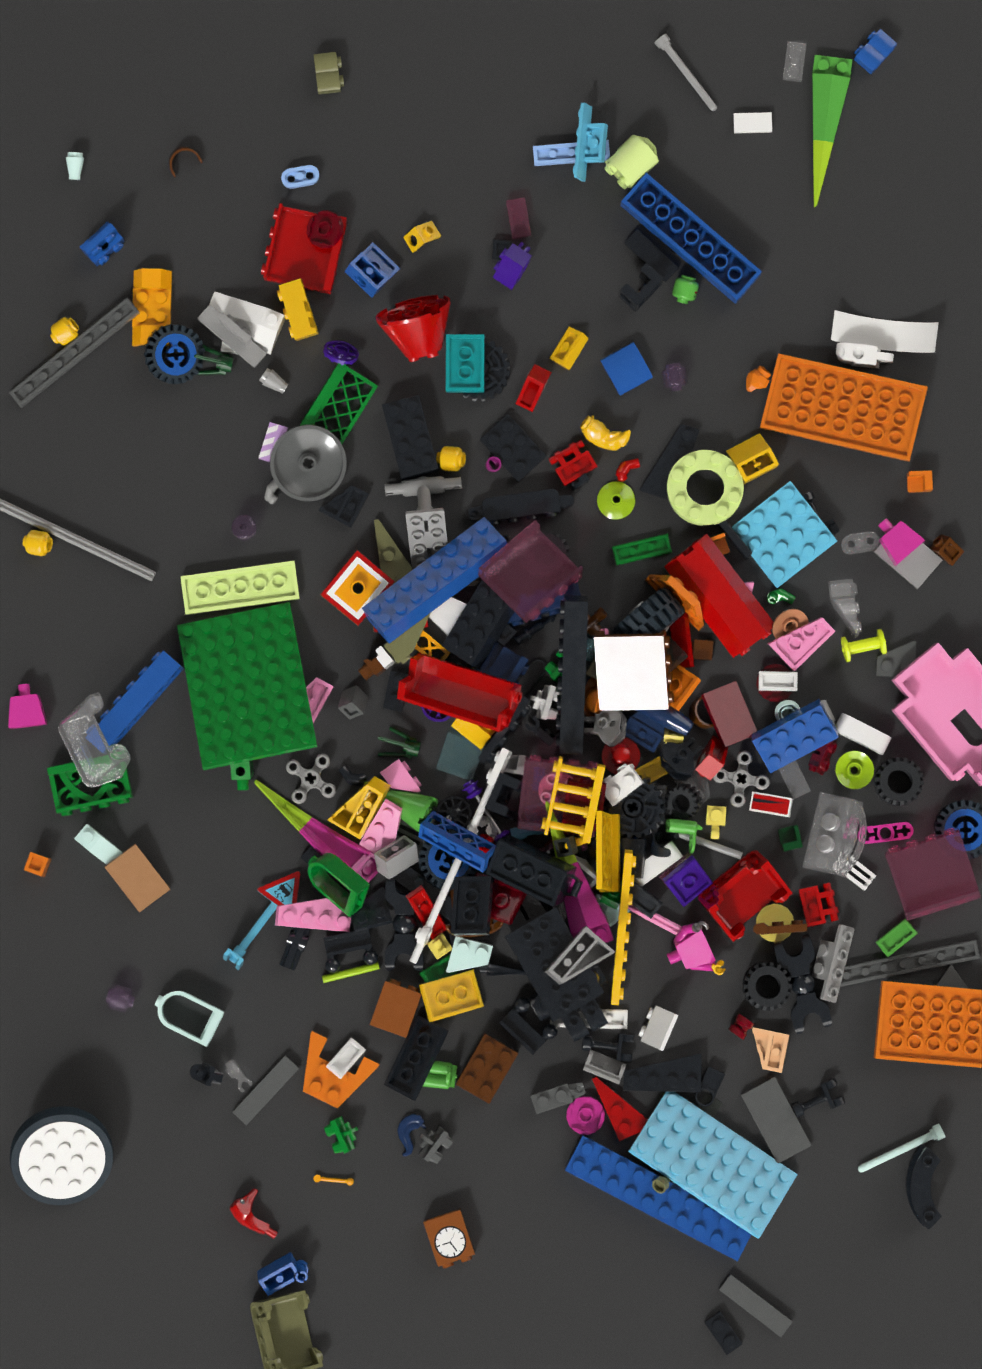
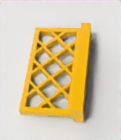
(607, 852)

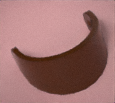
(177, 151)
(694, 715)

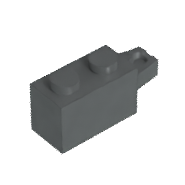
(556, 1096)

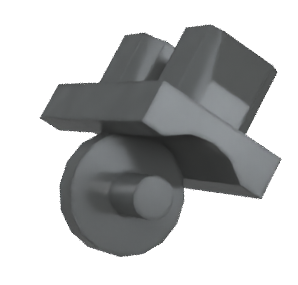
(432, 1142)

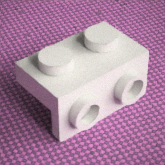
(622, 783)

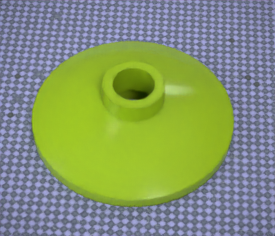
(616, 510)
(864, 767)

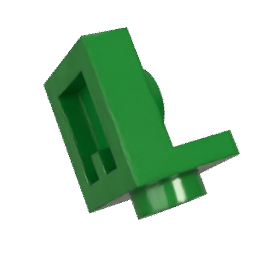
(611, 899)

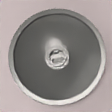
(308, 462)

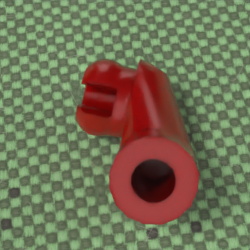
(624, 468)

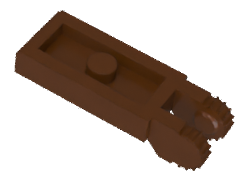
(779, 927)

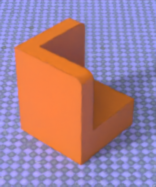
(919, 481)
(720, 542)
(37, 864)

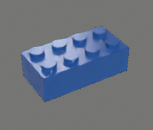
(794, 736)

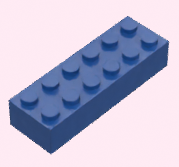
(139, 697)

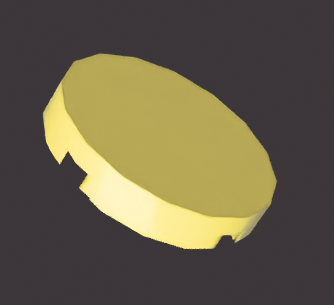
(774, 913)

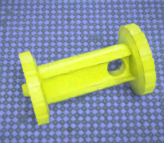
(863, 645)

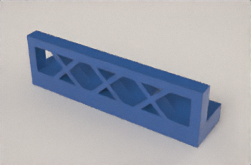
(454, 844)

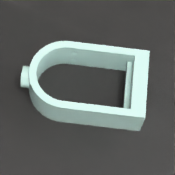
(210, 1027)

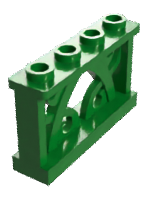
(65, 772)

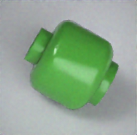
(685, 289)

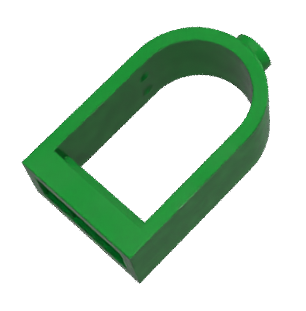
(331, 890)

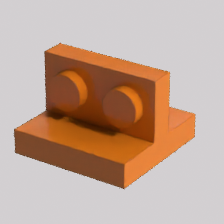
(682, 686)

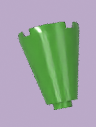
(414, 806)

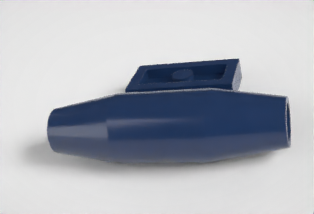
(648, 726)

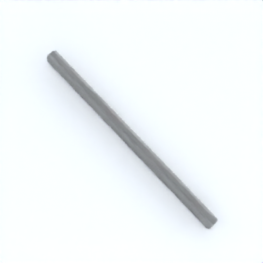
(77, 540)

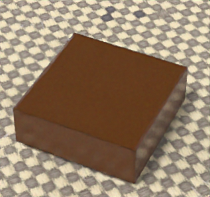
(702, 649)

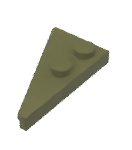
(390, 557)

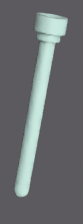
(935, 1133)

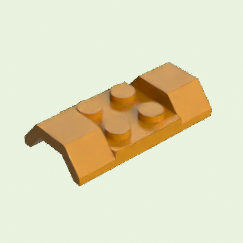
(153, 300)

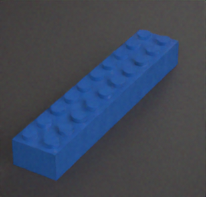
(673, 1207)

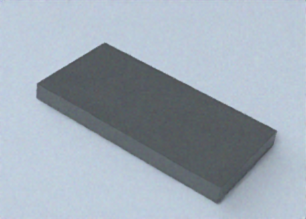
(776, 1120)

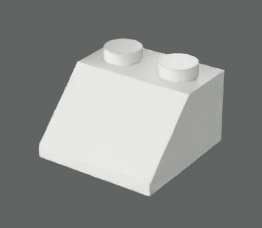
(658, 1027)

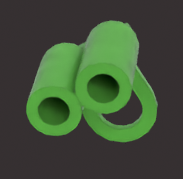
(684, 827)
(441, 1075)

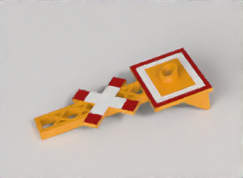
(374, 582)

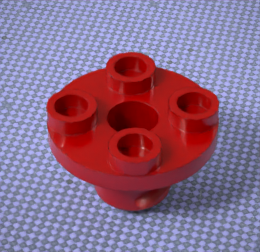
(622, 753)

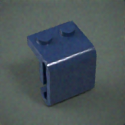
(504, 664)

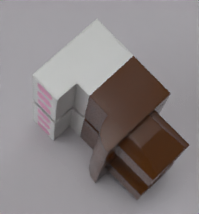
(377, 665)

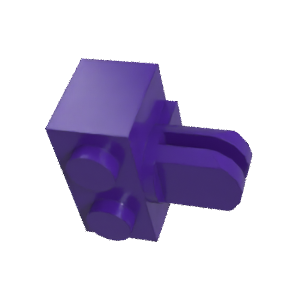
(512, 265)

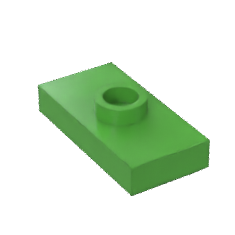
(896, 937)

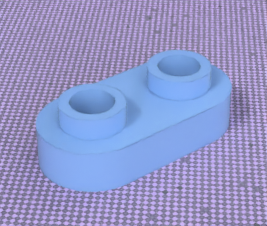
(300, 174)

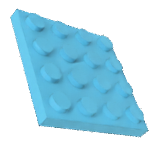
(784, 534)

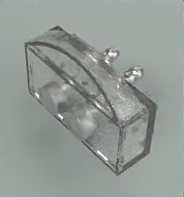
(835, 835)

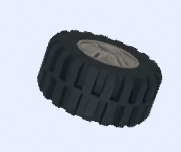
(652, 615)

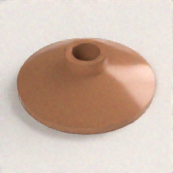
(794, 616)

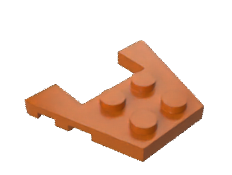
(687, 598)
(326, 1085)

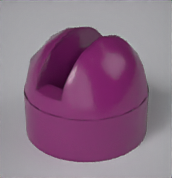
(495, 461)

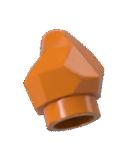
(757, 379)

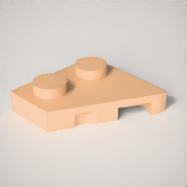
(771, 1048)

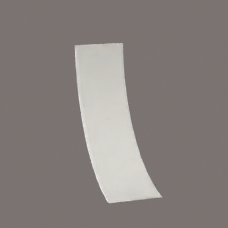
(884, 333)

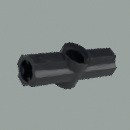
(295, 946)

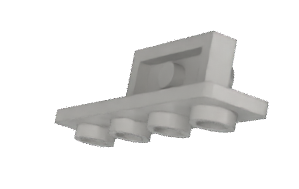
(232, 335)
(832, 961)

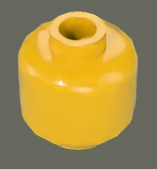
(64, 331)
(451, 458)
(37, 543)

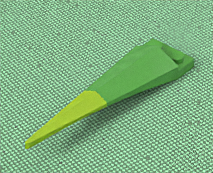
(829, 91)

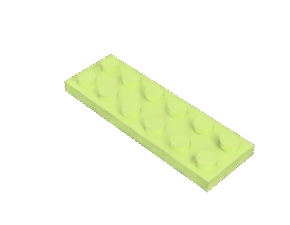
(240, 587)

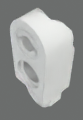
(862, 355)

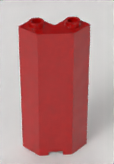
(723, 596)
(460, 692)

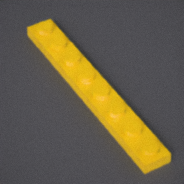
(622, 935)

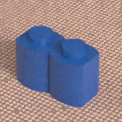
(875, 51)

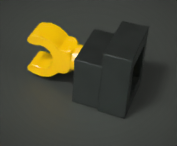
(567, 845)

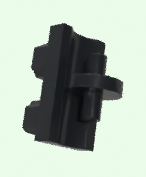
(206, 1074)

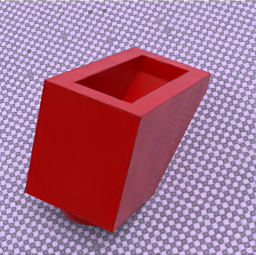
(533, 387)
(711, 758)

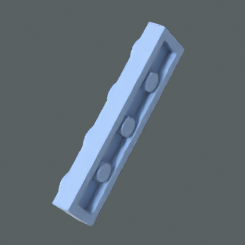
(558, 154)

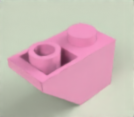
(399, 778)

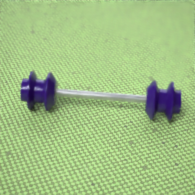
(474, 791)

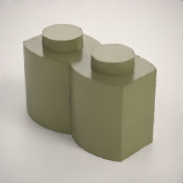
(328, 73)

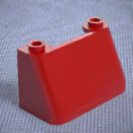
(743, 893)

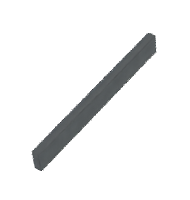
(74, 352)
(910, 962)

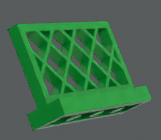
(327, 393)

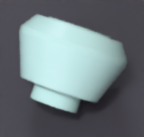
(783, 707)

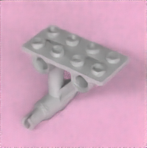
(425, 525)

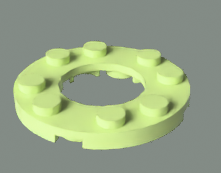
(705, 514)

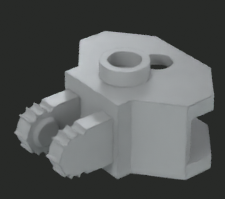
(608, 726)

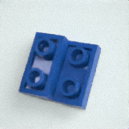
(626, 368)

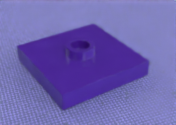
(687, 881)

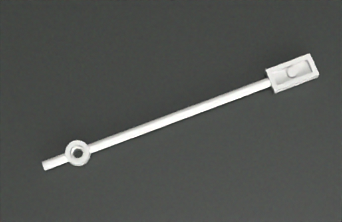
(423, 934)

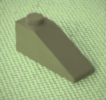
(404, 644)

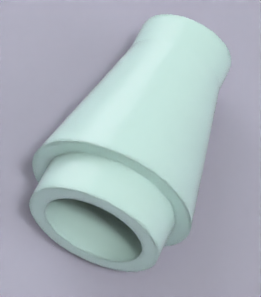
(74, 164)

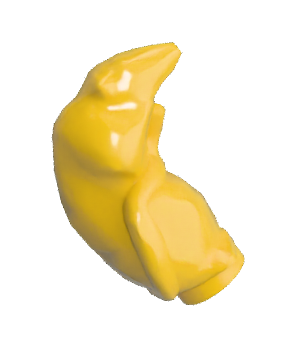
(599, 435)

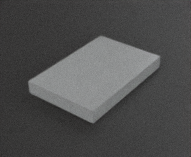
(915, 566)

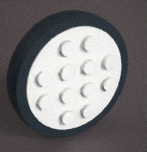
(61, 1155)

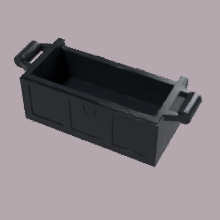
(532, 871)

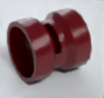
(744, 1023)

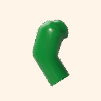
(779, 595)

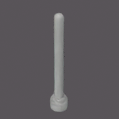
(665, 44)

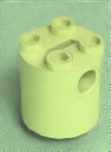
(632, 160)

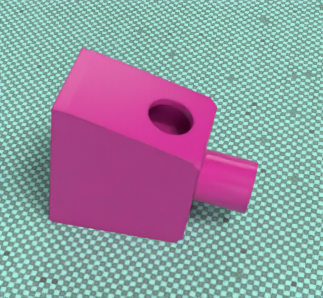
(898, 540)
(26, 709)

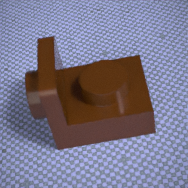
(947, 549)

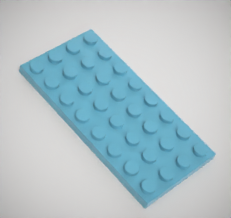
(713, 1163)

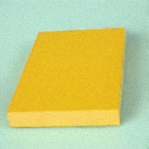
(451, 995)

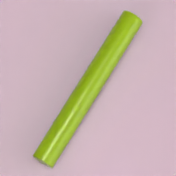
(350, 972)

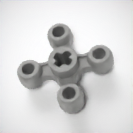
(303, 774)
(749, 780)

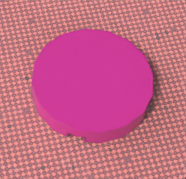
(585, 1115)

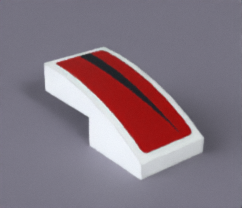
(771, 804)

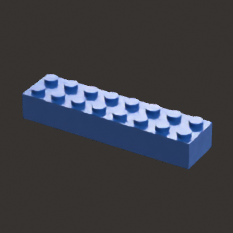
(690, 238)
(433, 581)

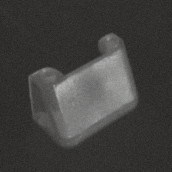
(87, 746)

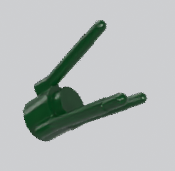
(223, 362)
(410, 747)

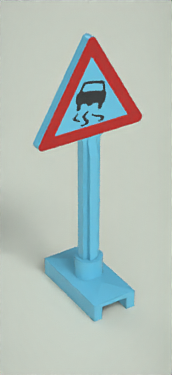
(279, 892)

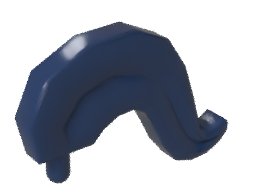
(405, 1127)

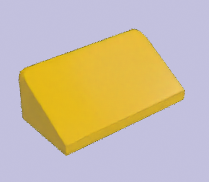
(569, 348)

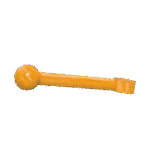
(317, 1178)

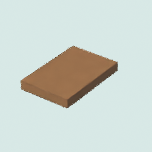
(137, 877)

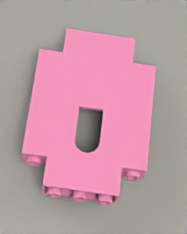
(935, 693)

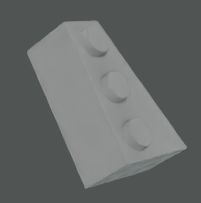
(580, 954)

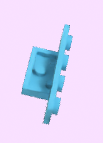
(590, 142)

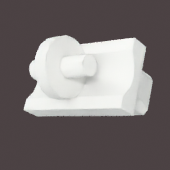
(543, 702)

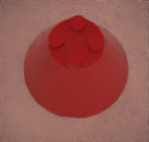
(417, 325)

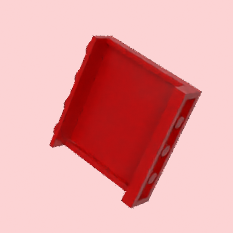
(295, 257)

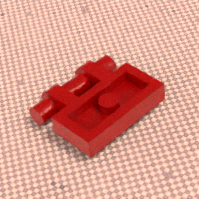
(574, 468)
(812, 904)

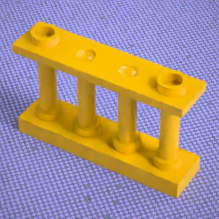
(588, 812)

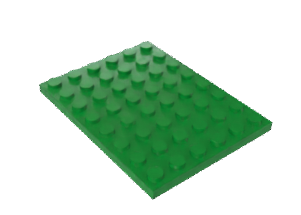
(246, 686)

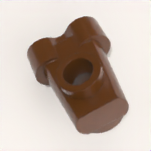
(593, 621)

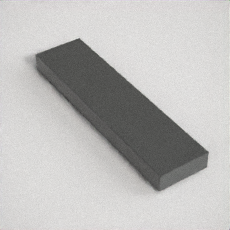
(265, 1090)
(755, 1305)

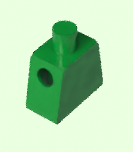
(242, 778)

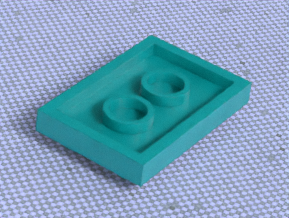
(465, 363)

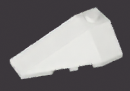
(259, 320)

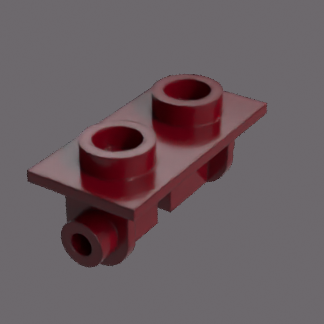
(821, 762)

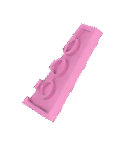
(313, 915)

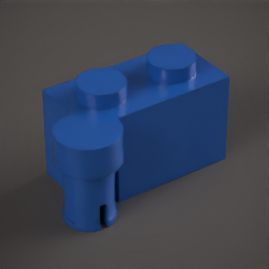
(281, 1273)

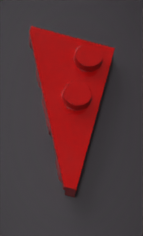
(622, 1115)

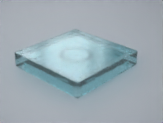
(459, 757)

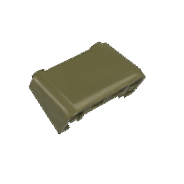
(284, 1332)

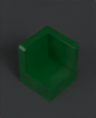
(790, 838)

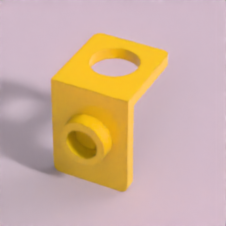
(424, 233)

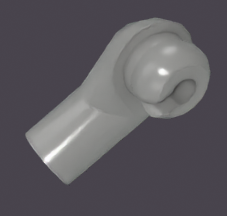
(269, 493)

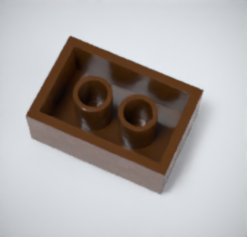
(487, 1068)

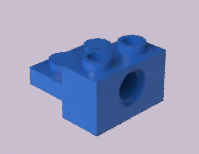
(92, 246)
(372, 269)

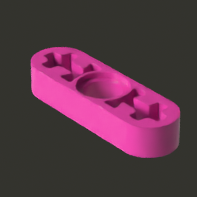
(900, 836)

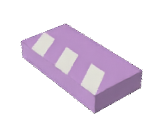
(273, 433)

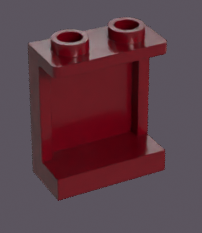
(581, 801)

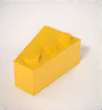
(297, 310)
(361, 808)

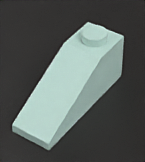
(97, 844)

